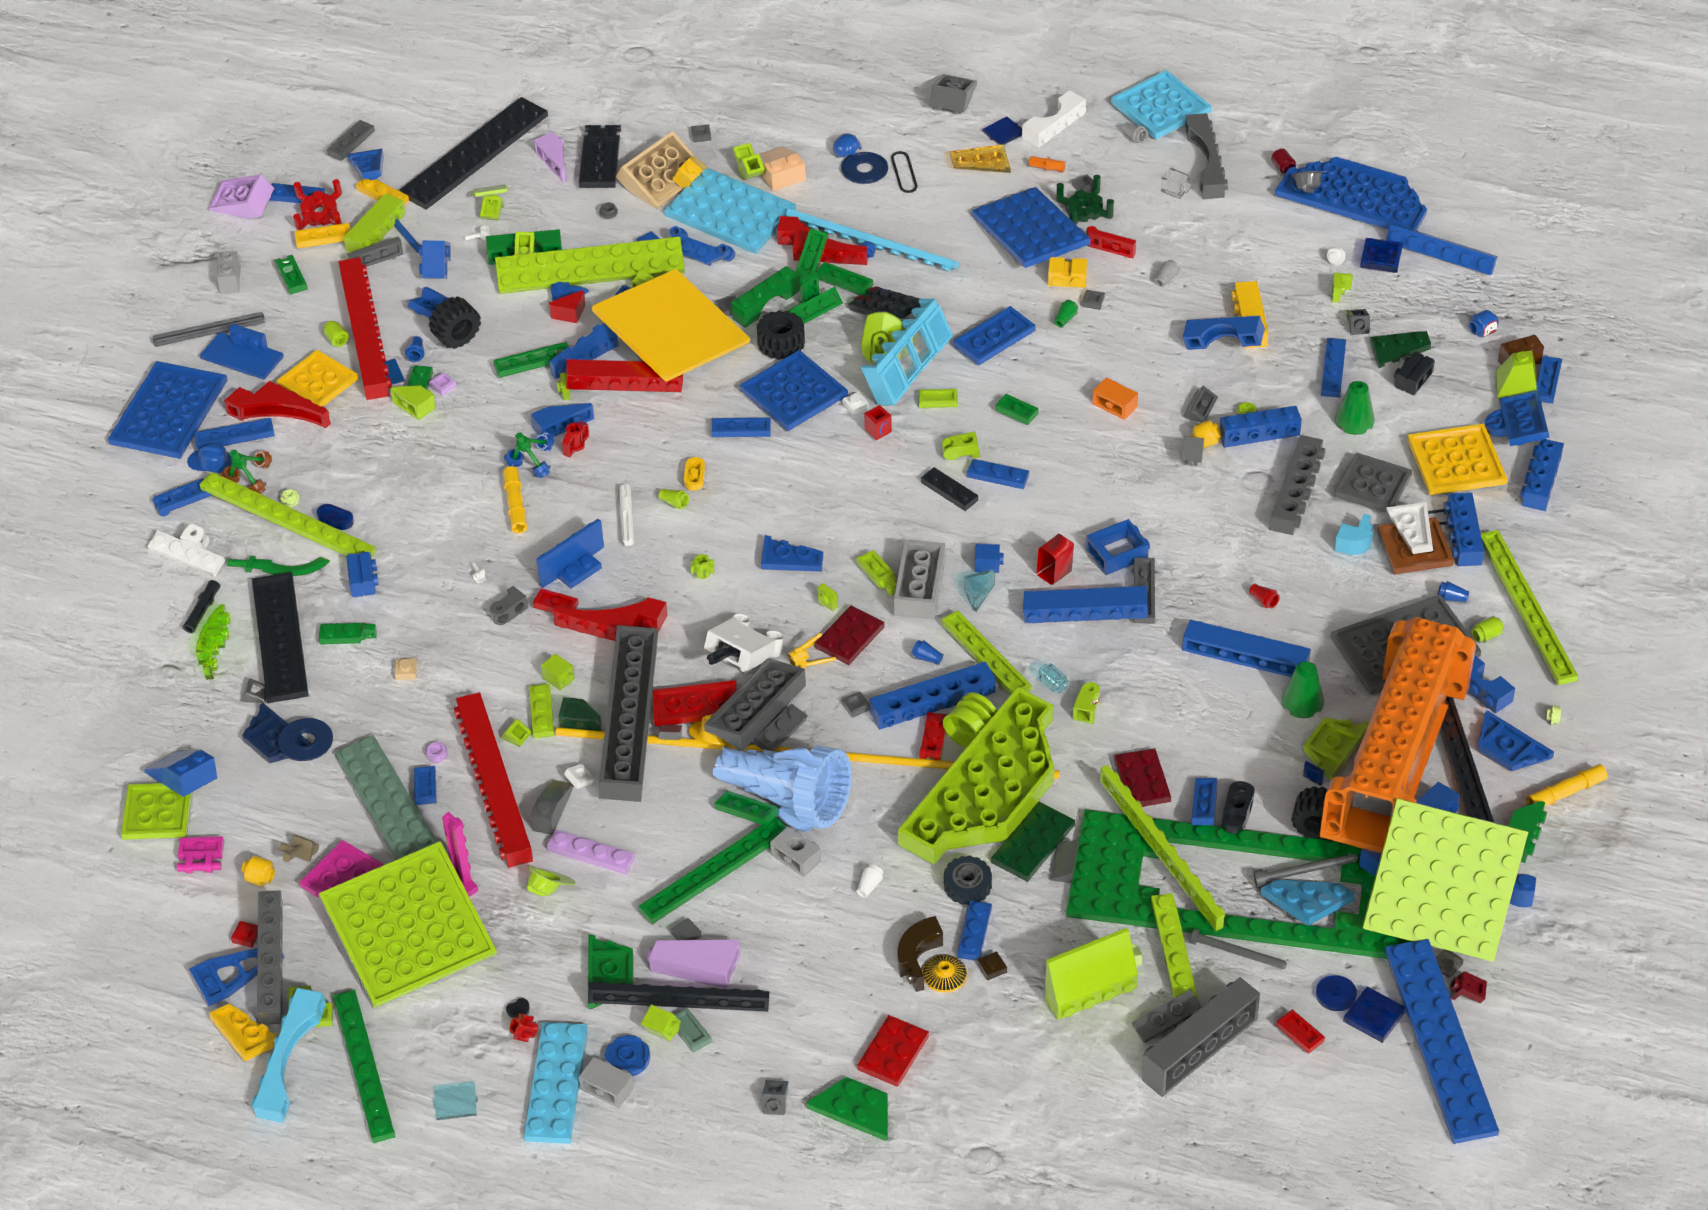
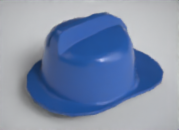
(210, 458)

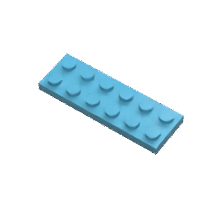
(556, 1083)

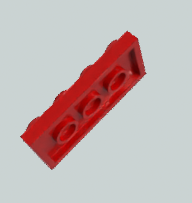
(690, 702)

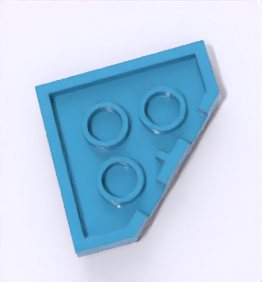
(1308, 899)

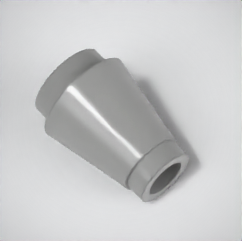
(1135, 132)
(1167, 272)

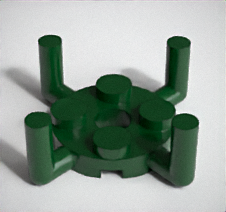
(1092, 201)

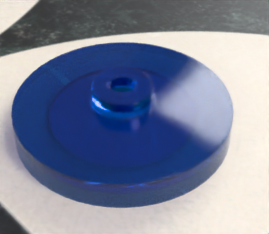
(1336, 993)

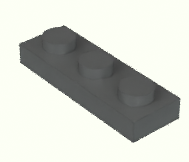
(350, 140)
(378, 252)
(781, 728)

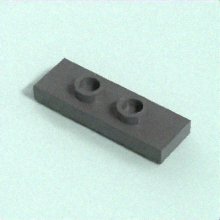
(1166, 1016)

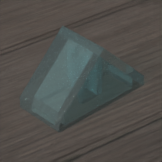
(978, 587)

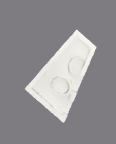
(1413, 525)

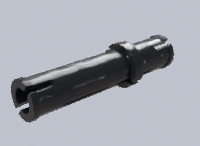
(205, 600)

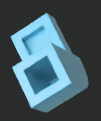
(1354, 539)

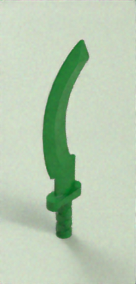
(273, 568)

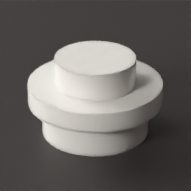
(1336, 256)

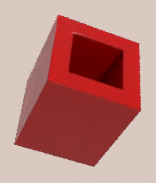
(877, 422)

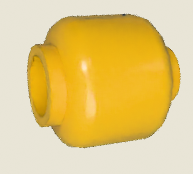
(1209, 431)
(258, 871)

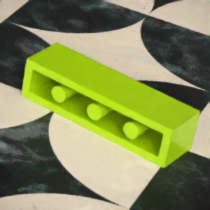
(375, 223)

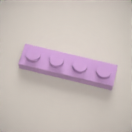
(590, 852)

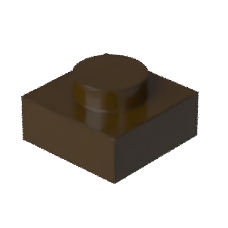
(992, 965)

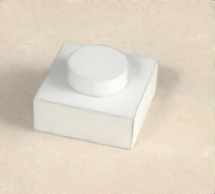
(855, 403)
(579, 776)

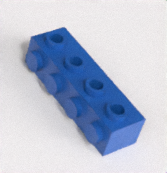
(1260, 426)
(1542, 474)
(1464, 529)

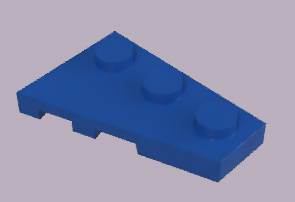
(783, 556)

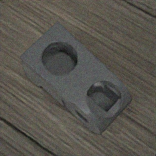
(509, 606)

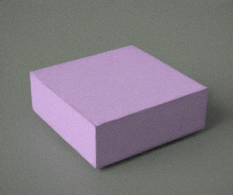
(442, 383)

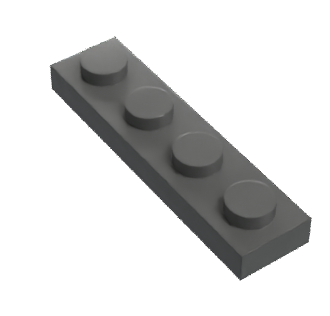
(1145, 576)

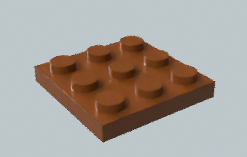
(1401, 557)

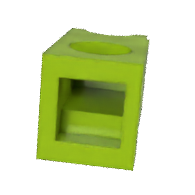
(960, 446)
(1086, 702)

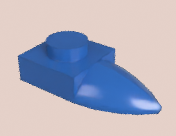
(563, 289)

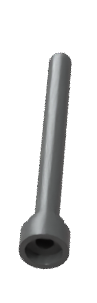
(1263, 877)

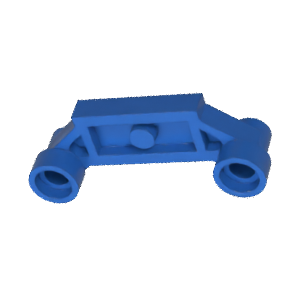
(701, 251)

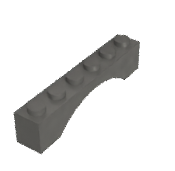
(1200, 133)

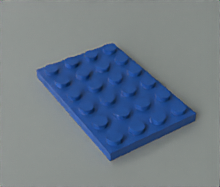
(1030, 227)
(168, 409)

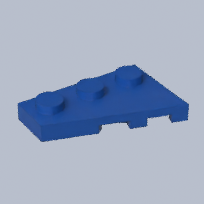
(368, 163)

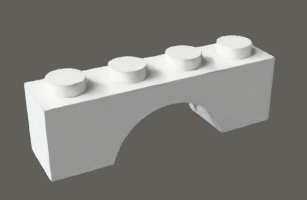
(1041, 129)

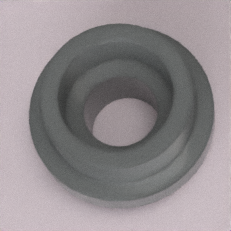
(608, 210)

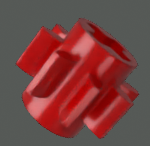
(523, 1027)

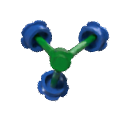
(543, 442)

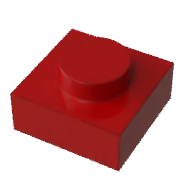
(245, 934)

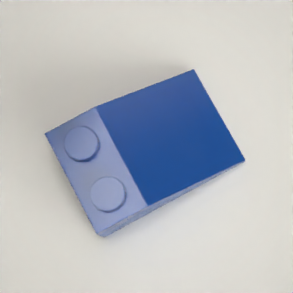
(184, 771)

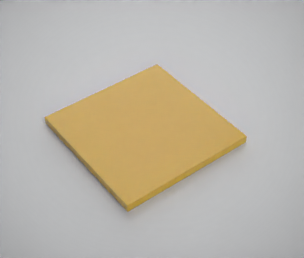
(670, 324)

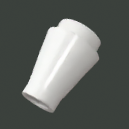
(869, 880)

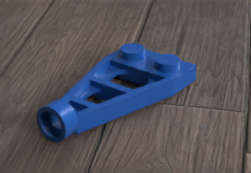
(209, 982)

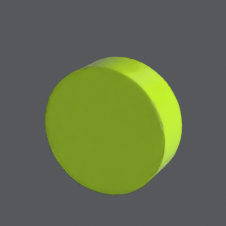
(1246, 407)

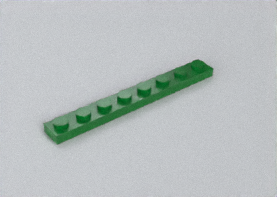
(710, 872)
(364, 1066)

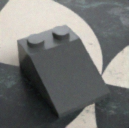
(952, 93)

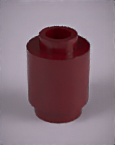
(1283, 160)

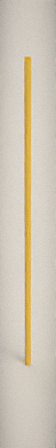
(859, 757)

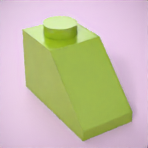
(413, 400)

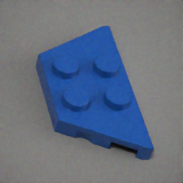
(1510, 745)

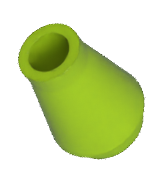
(676, 498)

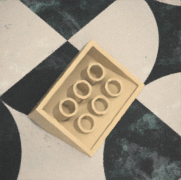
(652, 171)

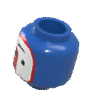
(1483, 323)

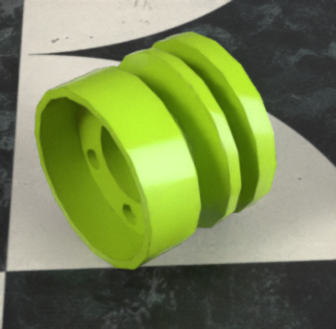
(968, 718)

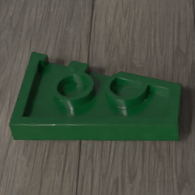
(1394, 346)

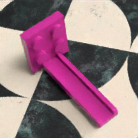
(457, 851)

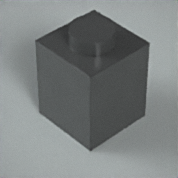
(1192, 450)

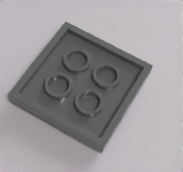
(1373, 482)

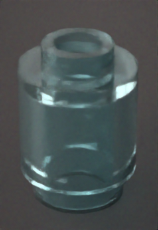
(1053, 678)

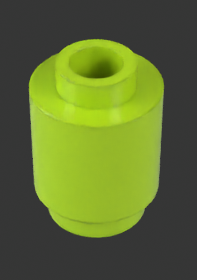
(335, 333)
(1487, 629)

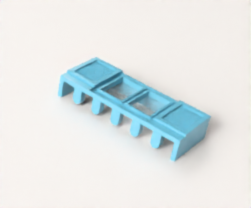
(909, 354)

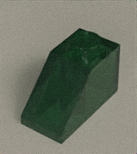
(578, 715)

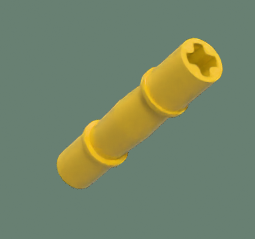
(515, 500)
(1569, 786)

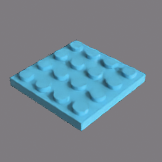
(1160, 104)

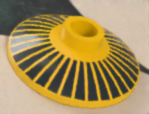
(944, 980)

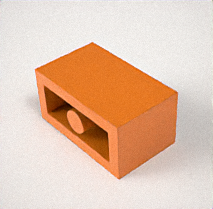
(1115, 398)

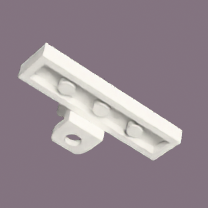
(188, 549)

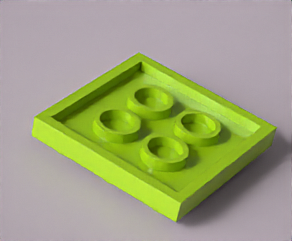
(155, 812)

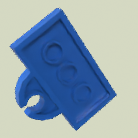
(1519, 419)

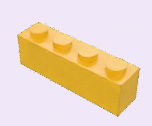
(1249, 303)

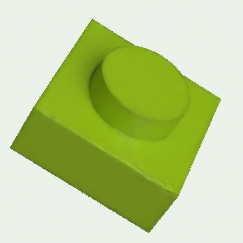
(562, 387)
(827, 597)

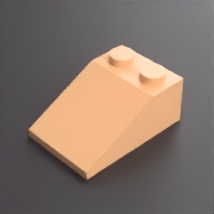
(782, 168)

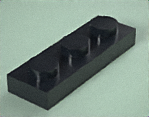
(949, 489)

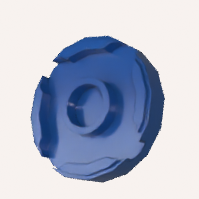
(628, 1054)

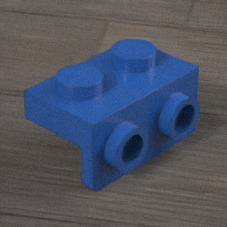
(427, 302)

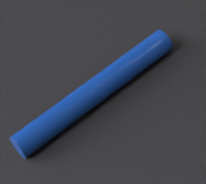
(404, 232)

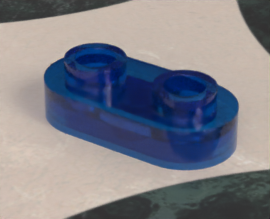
(335, 516)

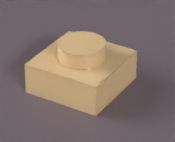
(406, 669)

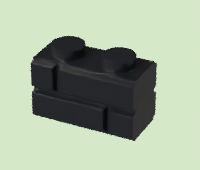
(1414, 373)

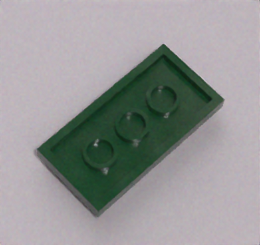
(1033, 841)

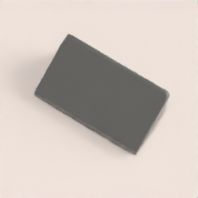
(1200, 405)
(1065, 861)

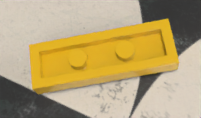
(376, 189)
(321, 235)

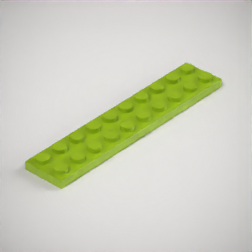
(588, 264)

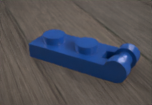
(179, 497)

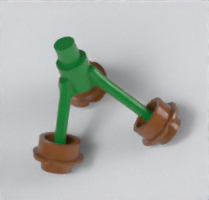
(239, 461)

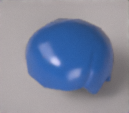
(846, 145)

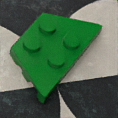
(609, 963)
(854, 1106)

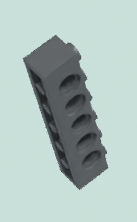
(1297, 485)
(270, 957)

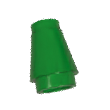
(1066, 312)

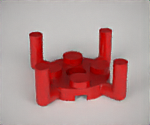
(314, 201)

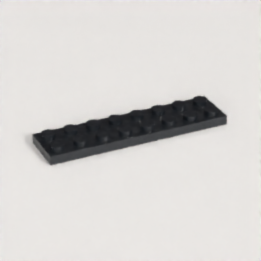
(280, 637)

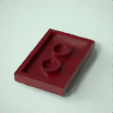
(849, 635)
(1143, 776)

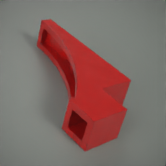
(795, 233)
(275, 401)
(603, 623)

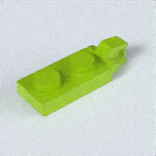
(878, 571)

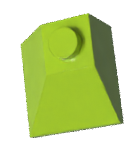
(1517, 375)

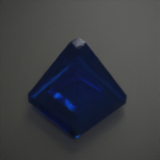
(1313, 773)

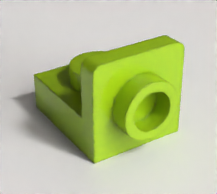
(491, 207)
(1340, 283)

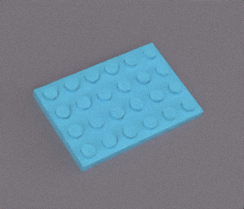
(729, 210)

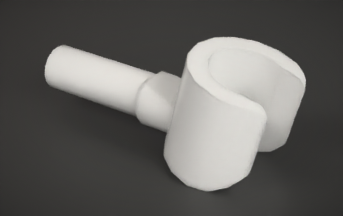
(484, 231)
(479, 575)

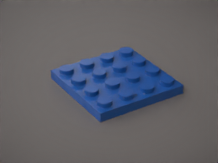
(793, 390)

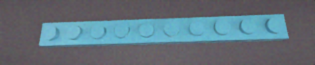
(879, 242)

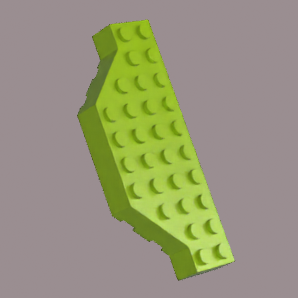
(989, 783)

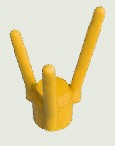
(799, 655)

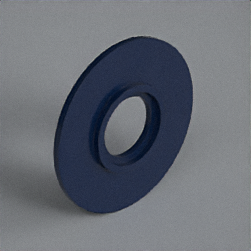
(850, 170)
(316, 727)

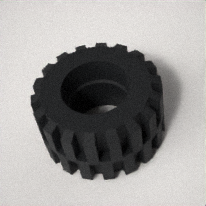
(454, 322)
(780, 334)
(1309, 812)

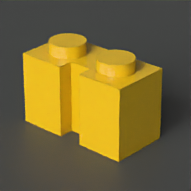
(1067, 273)

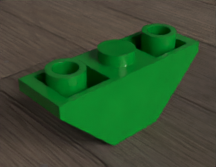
(1529, 819)

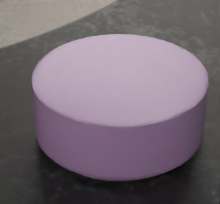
(436, 752)

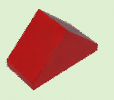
(568, 307)

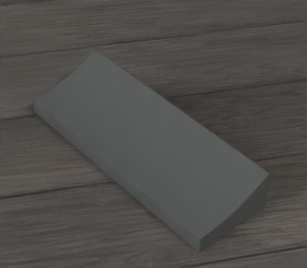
(756, 703)

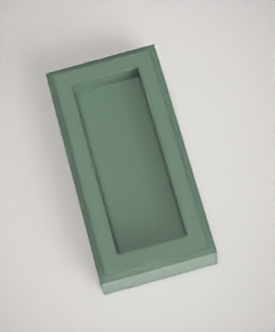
(692, 1031)

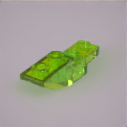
(211, 639)

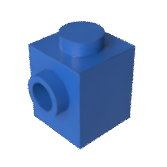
(988, 557)

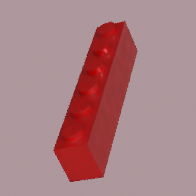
(617, 376)

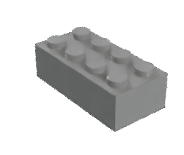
(919, 579)

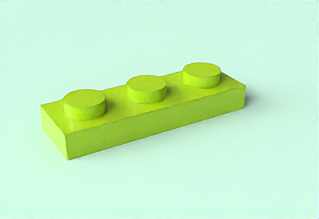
(541, 711)

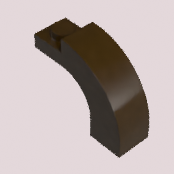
(914, 942)

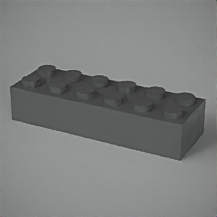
(1200, 1036)

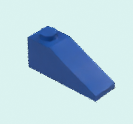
(556, 418)

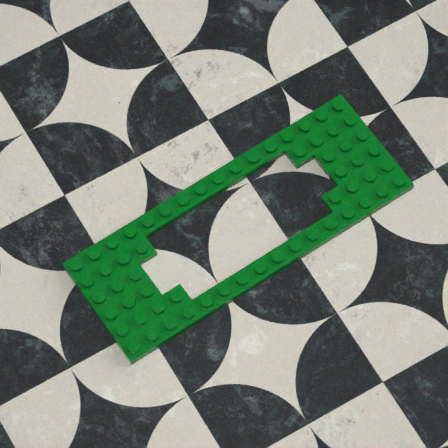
(1110, 869)

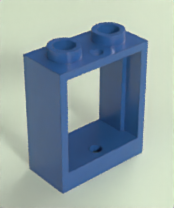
(1096, 541)

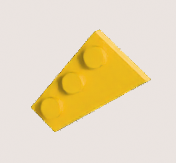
(241, 1032)

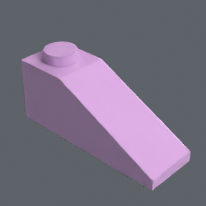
(550, 151)

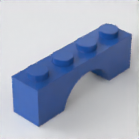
(1202, 332)

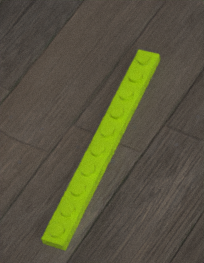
(284, 516)
(1528, 608)
(1167, 853)

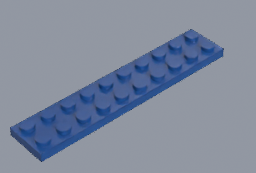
(1441, 1041)

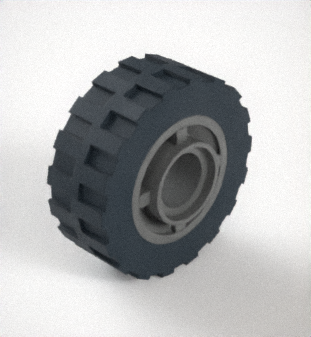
(967, 869)

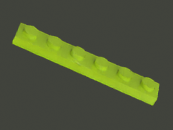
(984, 651)
(1173, 944)

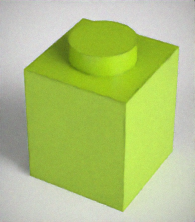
(557, 672)
(661, 1023)

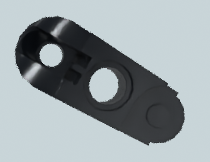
(1237, 806)

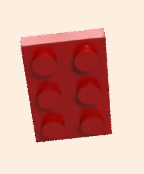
(893, 1050)

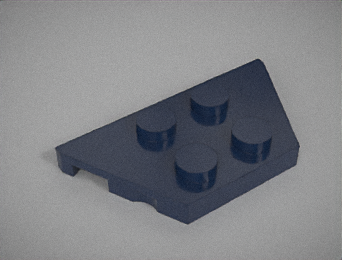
(264, 733)

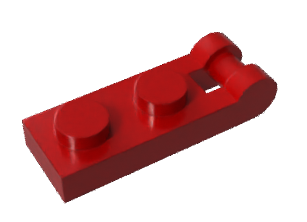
(1111, 242)
(933, 737)

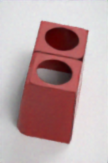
(1056, 550)

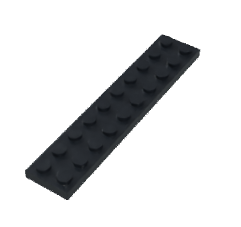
(474, 153)

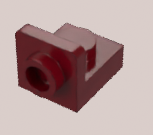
(1468, 986)

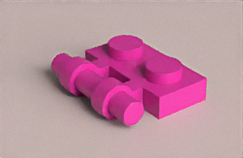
(200, 848)

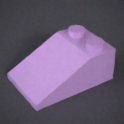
(242, 196)

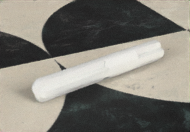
(626, 515)

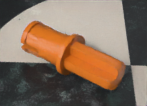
(1047, 164)

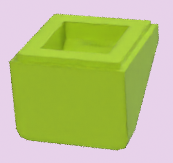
(516, 733)

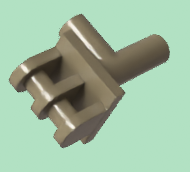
(301, 848)

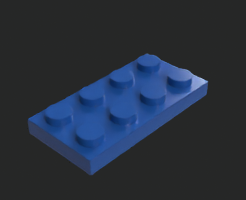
(994, 335)

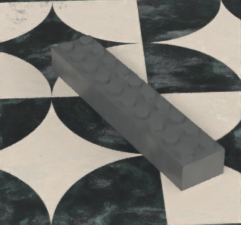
(628, 714)

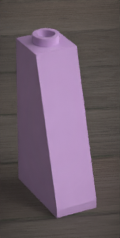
(696, 960)

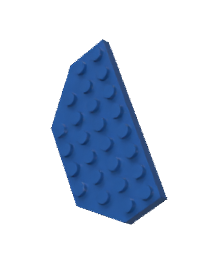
(1358, 193)

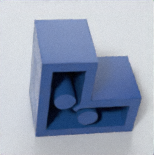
(434, 259)

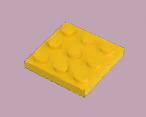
(318, 378)

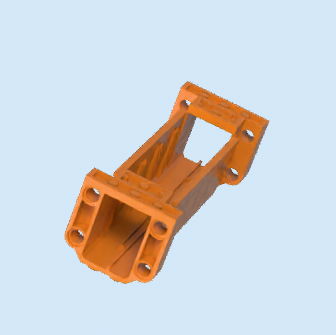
(1420, 670)

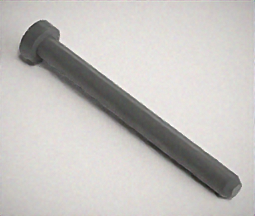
(1244, 952)

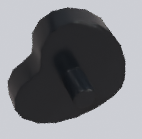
(520, 1006)

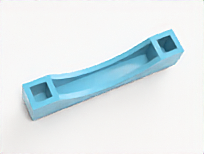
(303, 1014)

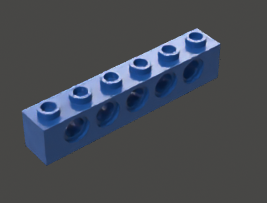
(931, 695)

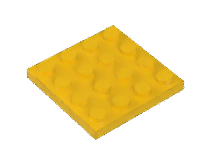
(1457, 459)

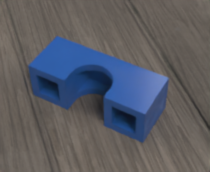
(1491, 693)

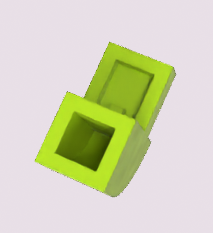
(748, 163)

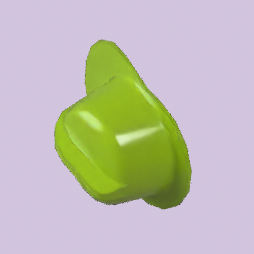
(546, 882)

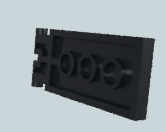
(600, 157)

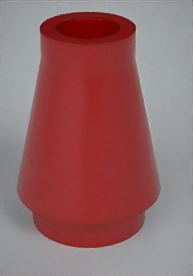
(1266, 596)

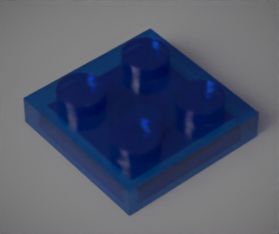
(1381, 255)
(1374, 1014)

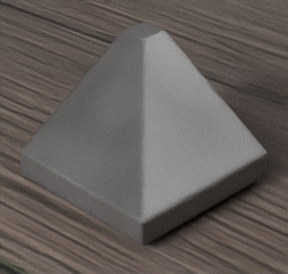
(254, 692)

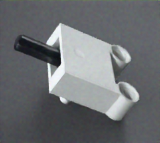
(741, 645)

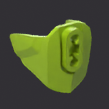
(877, 331)

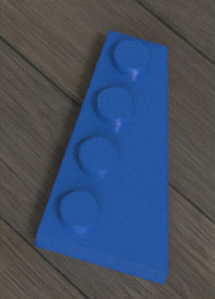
(586, 348)

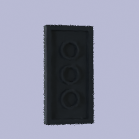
(884, 300)

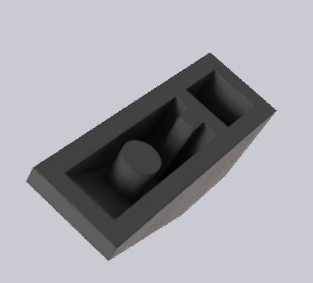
(550, 807)

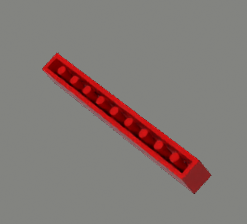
(364, 328)
(494, 780)

